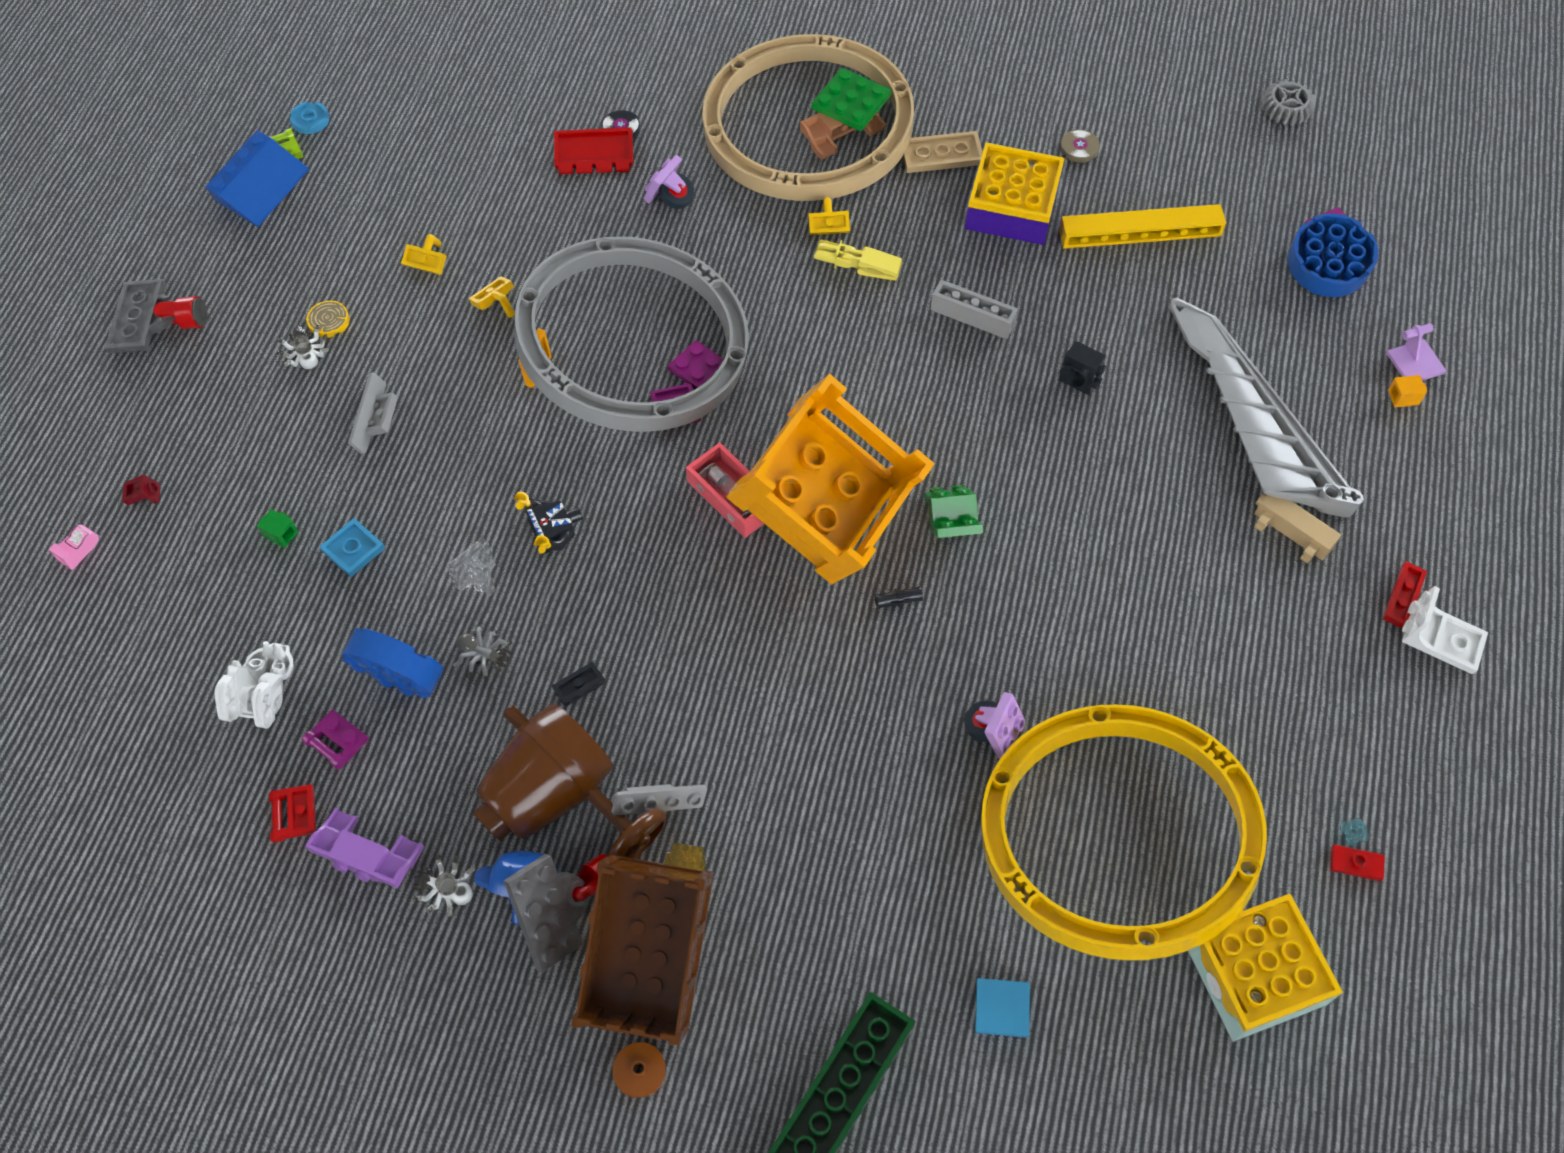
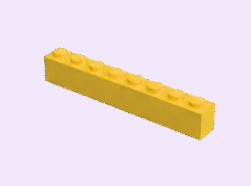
(1142, 226)

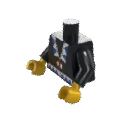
(549, 522)

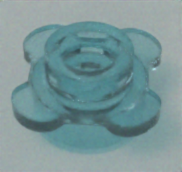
(1360, 827)

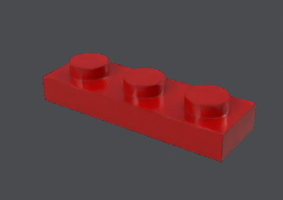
(1404, 593)

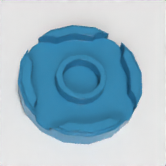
(309, 118)

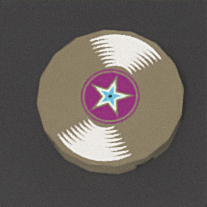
(1080, 146)

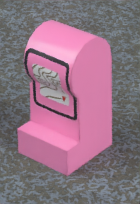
(75, 546)

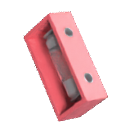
(713, 478)

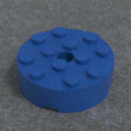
(1332, 255)
(392, 663)

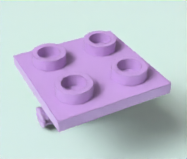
(1416, 355)

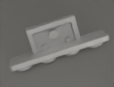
(373, 413)
(665, 797)

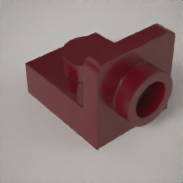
(140, 489)

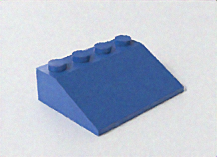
(256, 178)

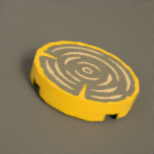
(330, 316)

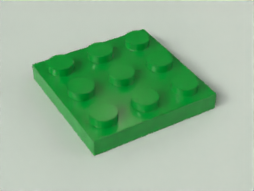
(851, 99)

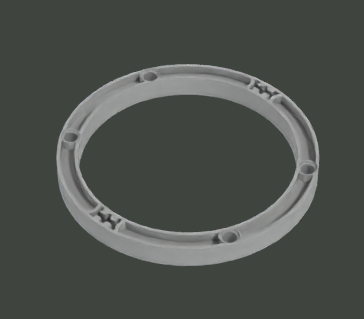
(609, 411)

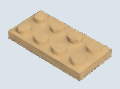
(943, 152)

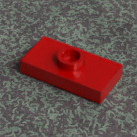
(1357, 862)

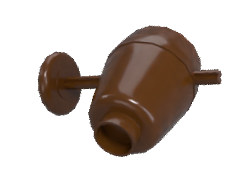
(547, 773)

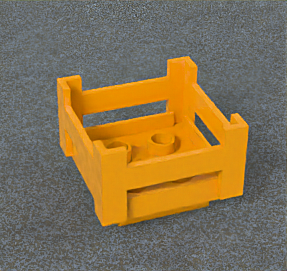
(824, 487)

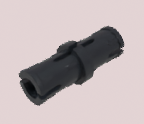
(898, 597)

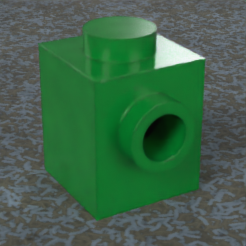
(277, 528)

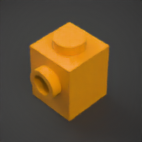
(1407, 391)

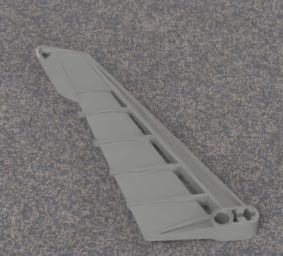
(1257, 419)

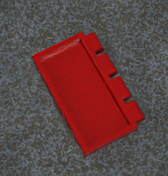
(593, 149)

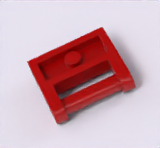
(299, 810)

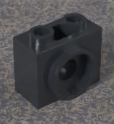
(1082, 368)

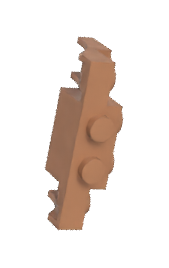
(823, 130)

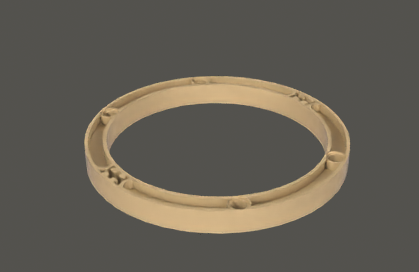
(808, 185)

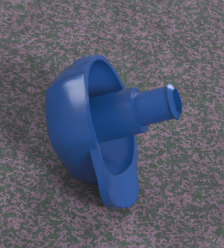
(506, 865)

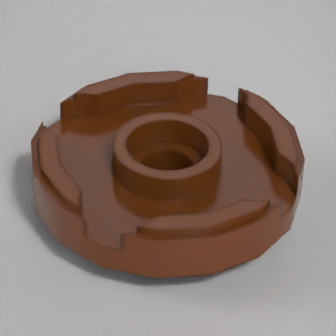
(640, 1084)

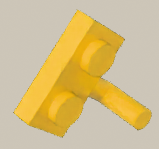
(828, 221)
(424, 258)
(494, 291)

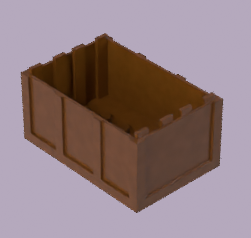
(643, 948)

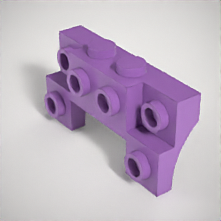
(363, 857)

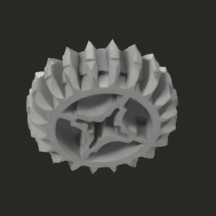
(1288, 102)

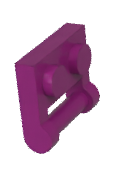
(339, 732)

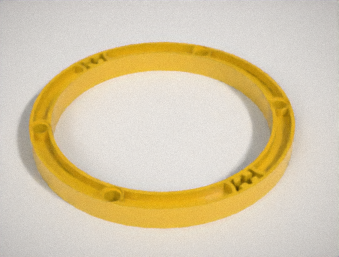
(1117, 940)

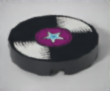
(622, 119)

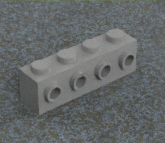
(974, 309)

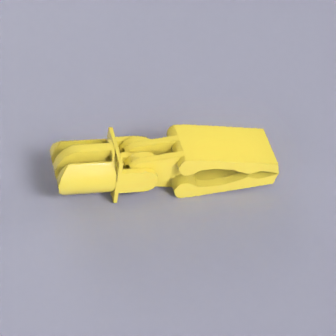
(867, 261)

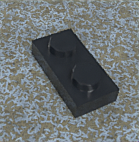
(578, 684)

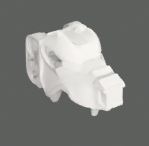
(256, 686)

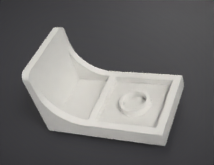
(1443, 634)

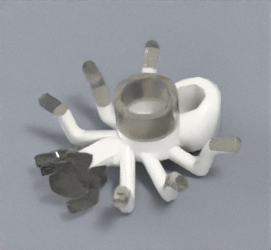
(304, 348)
(445, 884)

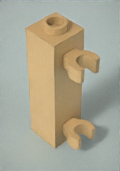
(1297, 525)

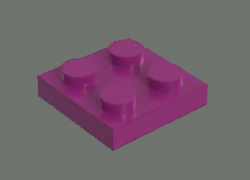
(695, 364)

